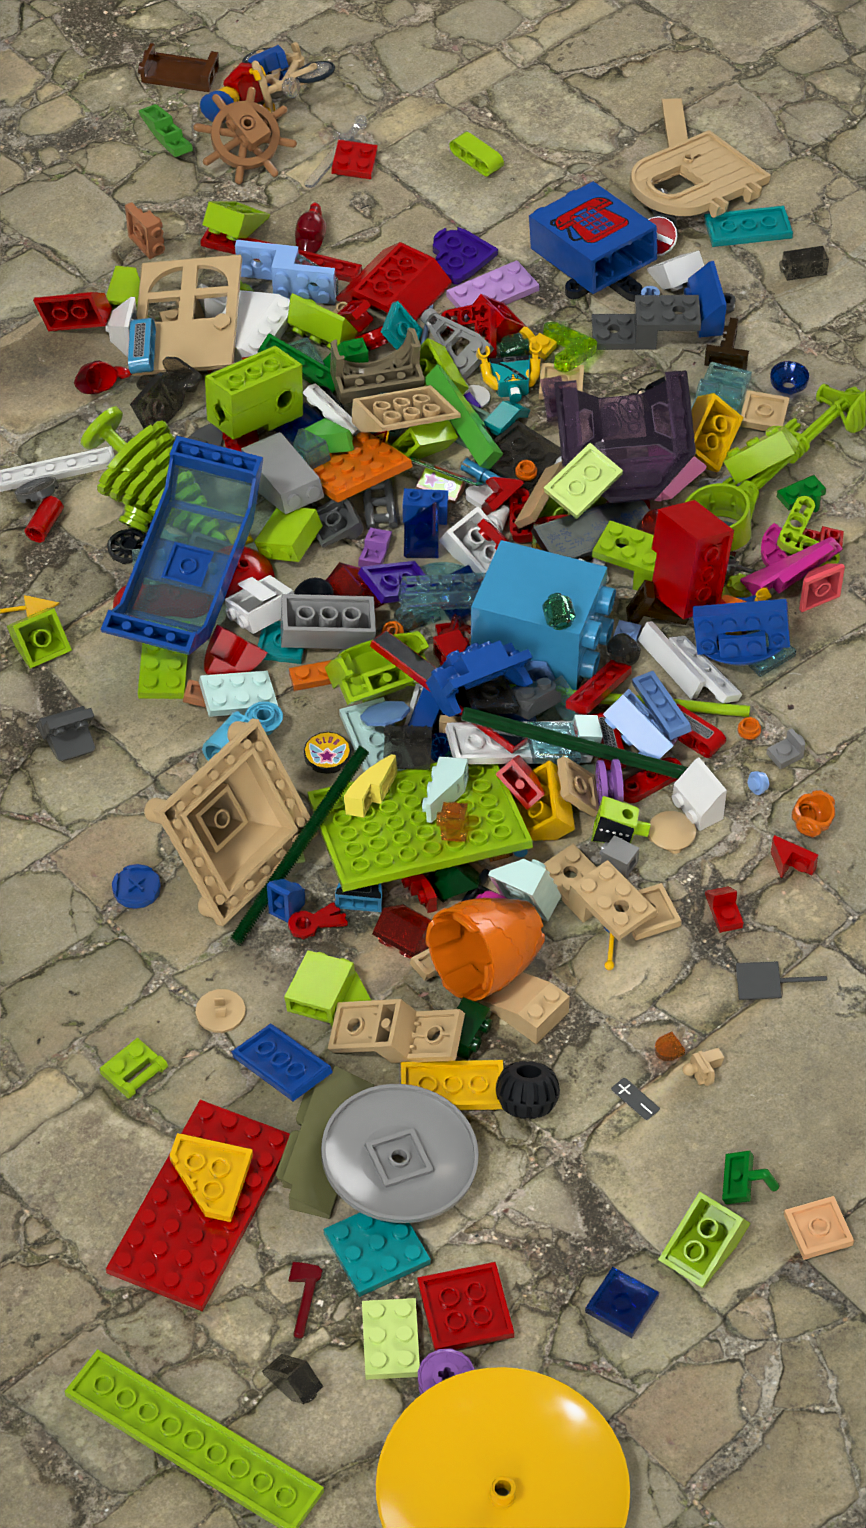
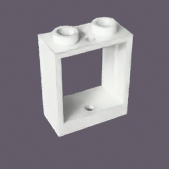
(242, 602)

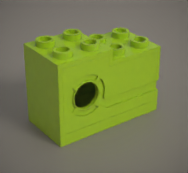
(255, 393)

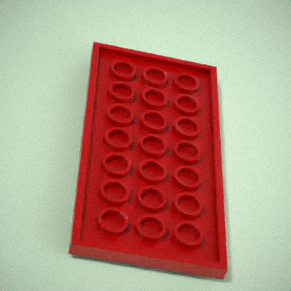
(170, 1239)

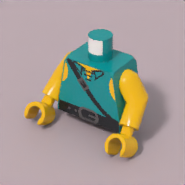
(511, 375)

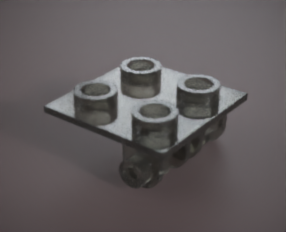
(410, 745)

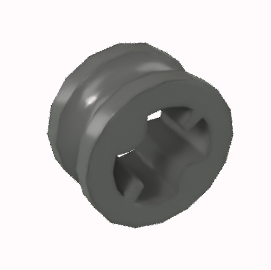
(730, 301)

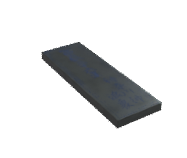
(579, 536)

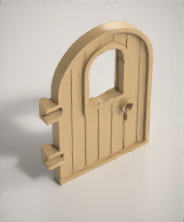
(713, 167)

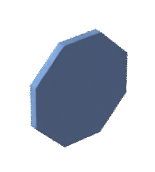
(385, 713)

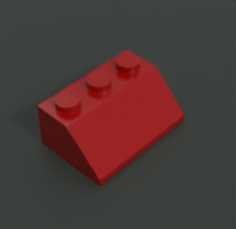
(73, 310)

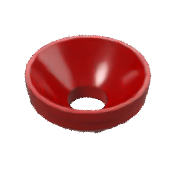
(373, 338)

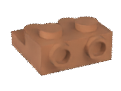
(145, 230)

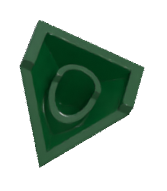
(454, 881)

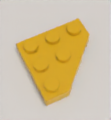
(211, 1173)

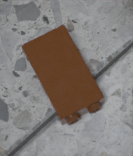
(178, 70)

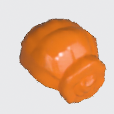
(814, 813)

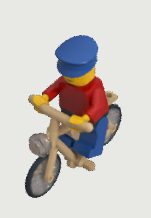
(267, 72)

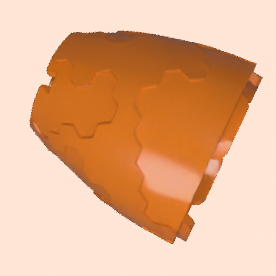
(483, 944)

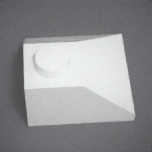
(119, 324)

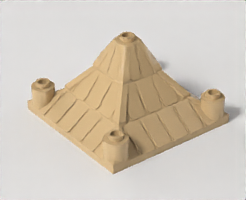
(233, 820)

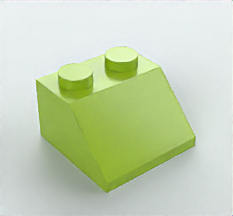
(39, 637)

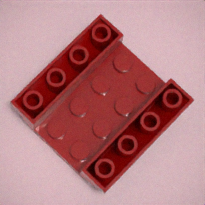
(400, 276)

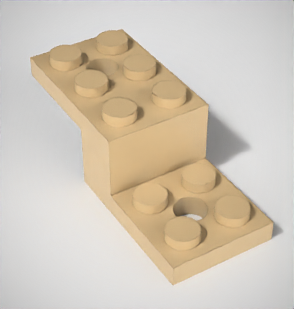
(598, 891)
(396, 1031)

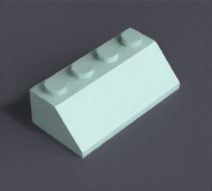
(527, 882)

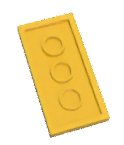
(463, 1083)

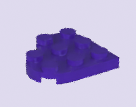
(461, 253)

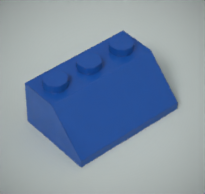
(711, 299)

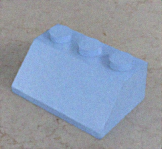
(638, 726)

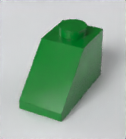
(353, 351)

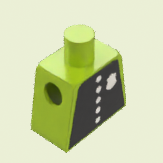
(618, 820)

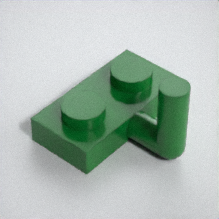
(807, 487)
(739, 1177)

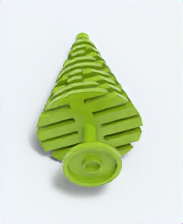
(139, 468)

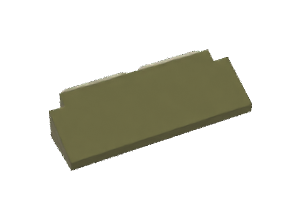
(301, 1162)

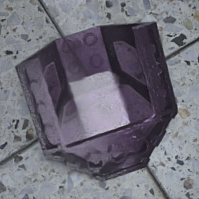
(641, 433)

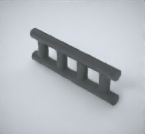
(387, 501)

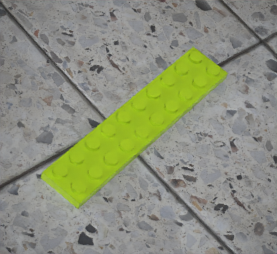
(194, 1442)

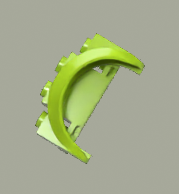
(367, 674)

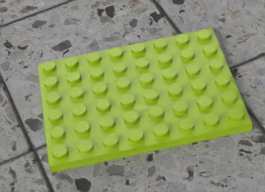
(399, 841)

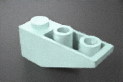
(447, 785)

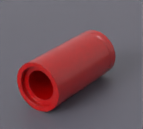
(44, 519)

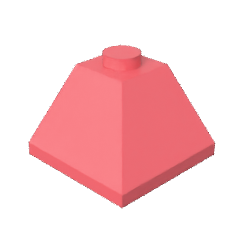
(821, 585)

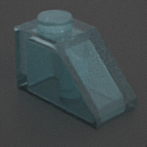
(311, 448)

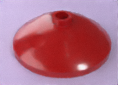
(255, 566)

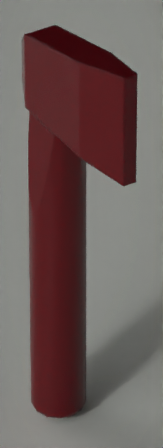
(310, 1275)

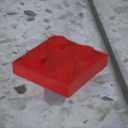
(354, 159)

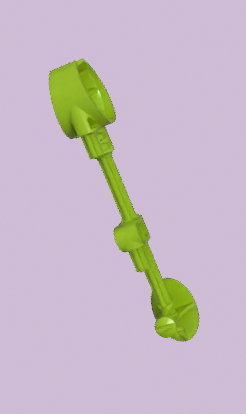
(739, 501)

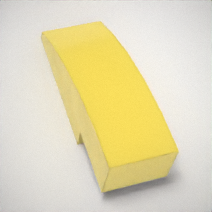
(370, 787)

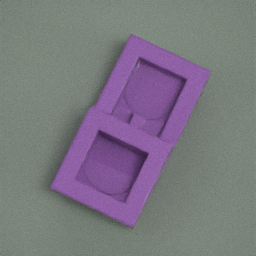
(375, 547)

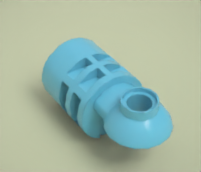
(267, 713)

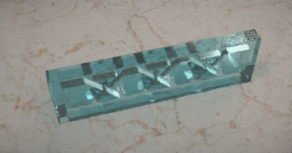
(439, 597)

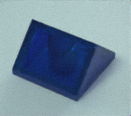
(422, 534)

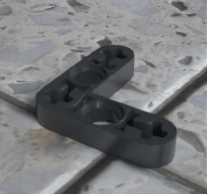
(621, 288)

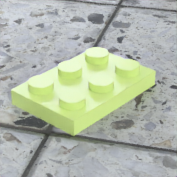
(583, 480)
(390, 1338)

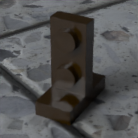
(726, 353)
(646, 604)

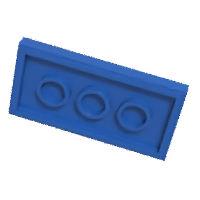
(282, 1062)

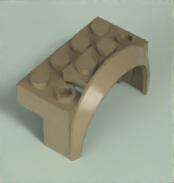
(387, 375)

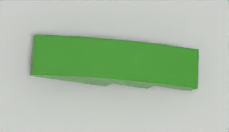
(165, 130)

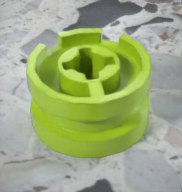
(136, 519)

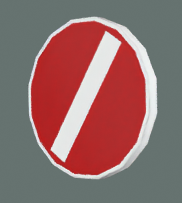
(666, 234)

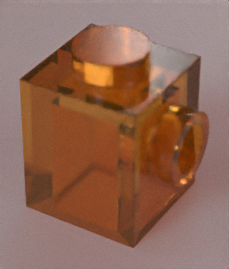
(453, 821)

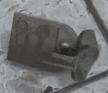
(164, 392)

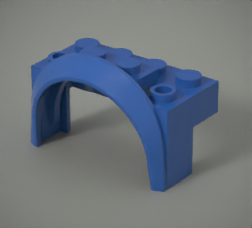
(742, 650)

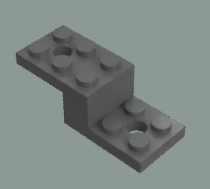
(650, 315)

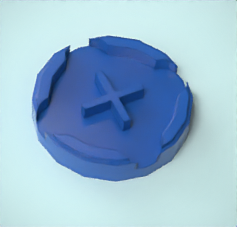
(136, 886)

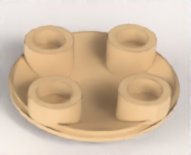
(671, 831)

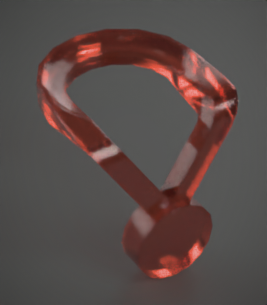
(464, 627)

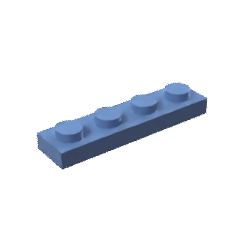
(661, 705)

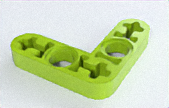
(796, 533)

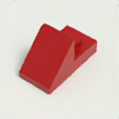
(357, 314)
(502, 490)
(789, 854)
(724, 908)

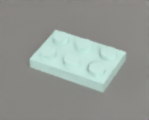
(235, 691)

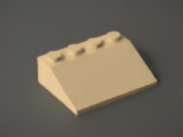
(401, 409)

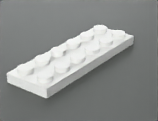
(473, 744)

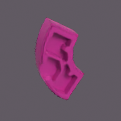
(769, 549)

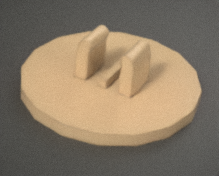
(220, 1010)

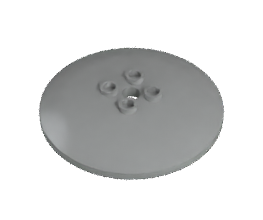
(403, 1122)

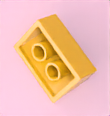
(714, 429)
(551, 815)

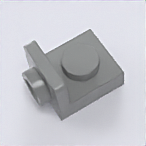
(787, 750)

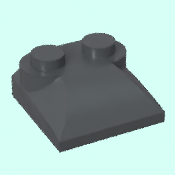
(339, 522)
(536, 697)

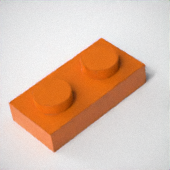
(309, 676)

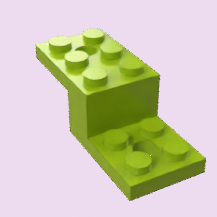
(635, 556)

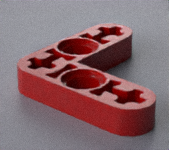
(479, 321)
(515, 508)

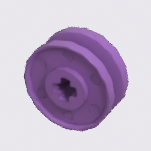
(609, 782)
(441, 1366)

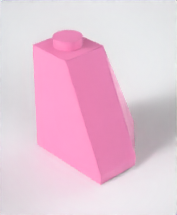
(684, 477)

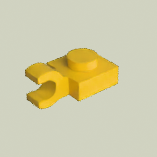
(548, 344)

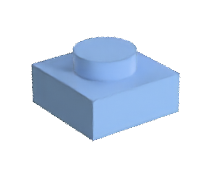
(629, 628)

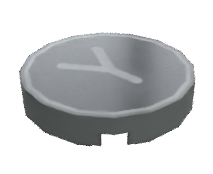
(36, 489)

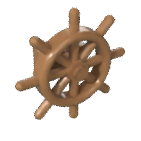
(250, 127)

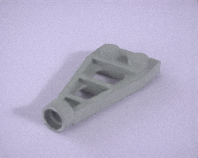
(466, 360)

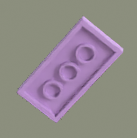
(502, 284)

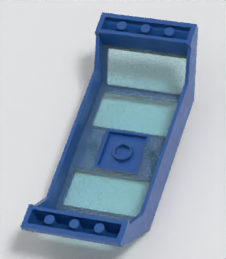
(189, 548)

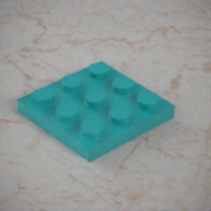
(375, 1251)

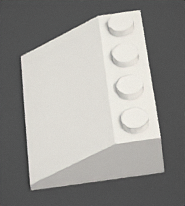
(257, 317)

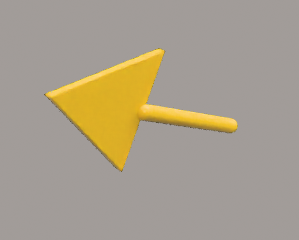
(32, 605)

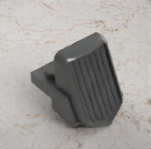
(68, 733)

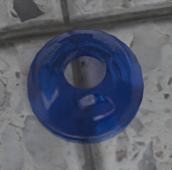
(789, 373)

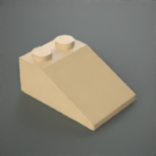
(529, 1005)

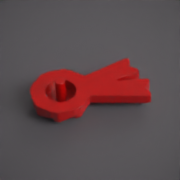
(305, 924)

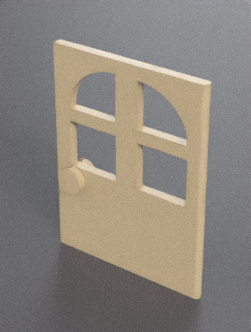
(198, 342)

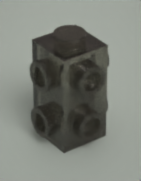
(804, 263)

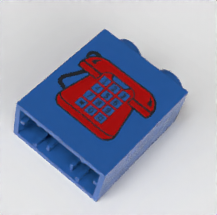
(593, 237)

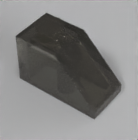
(293, 1378)

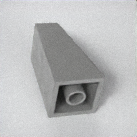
(285, 475)

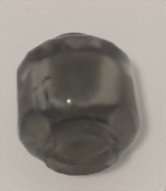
(623, 649)

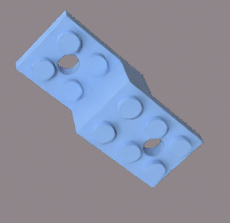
(286, 276)

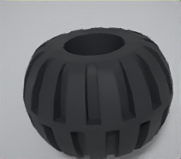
(527, 1089)

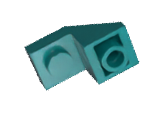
(504, 416)

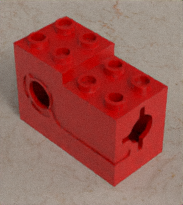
(690, 557)

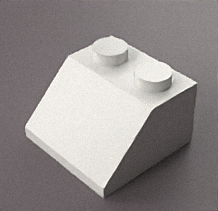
(676, 270)
(700, 795)

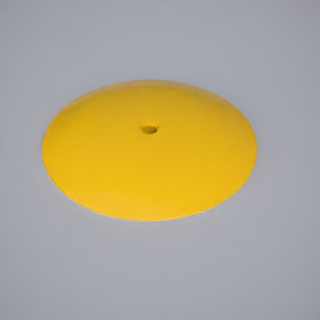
(504, 1433)

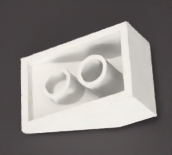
(468, 544)

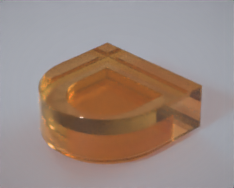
(668, 1047)

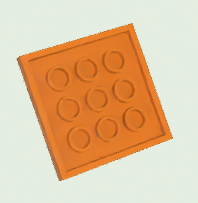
(360, 468)

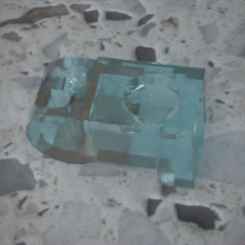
(412, 619)

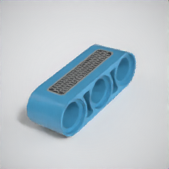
(141, 345)

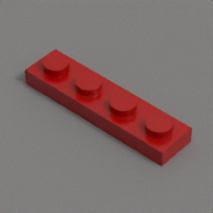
(598, 687)

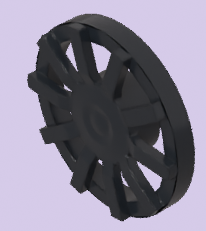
(125, 545)

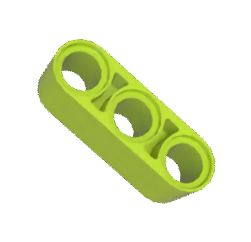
(476, 154)

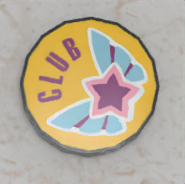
(327, 752)

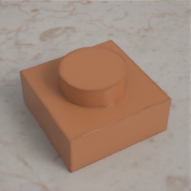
(193, 694)

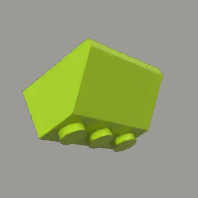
(318, 322)
(436, 353)
(760, 453)

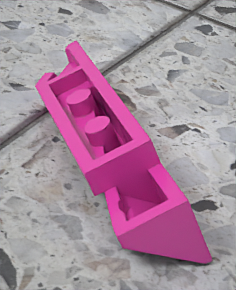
(792, 568)

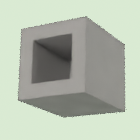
(620, 854)

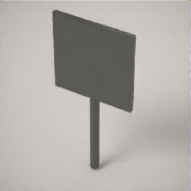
(763, 980)

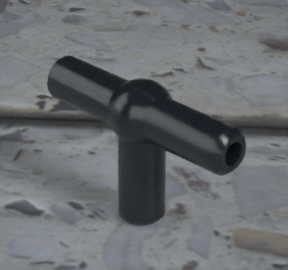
(483, 877)

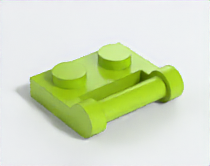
(128, 1063)

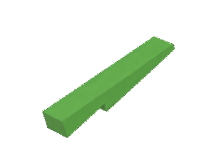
(469, 425)

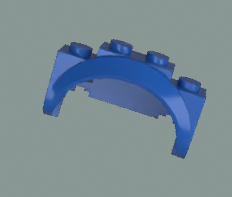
(475, 667)

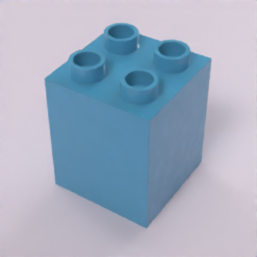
(512, 602)

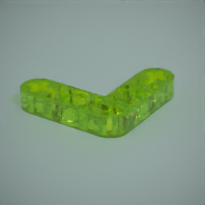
(577, 346)

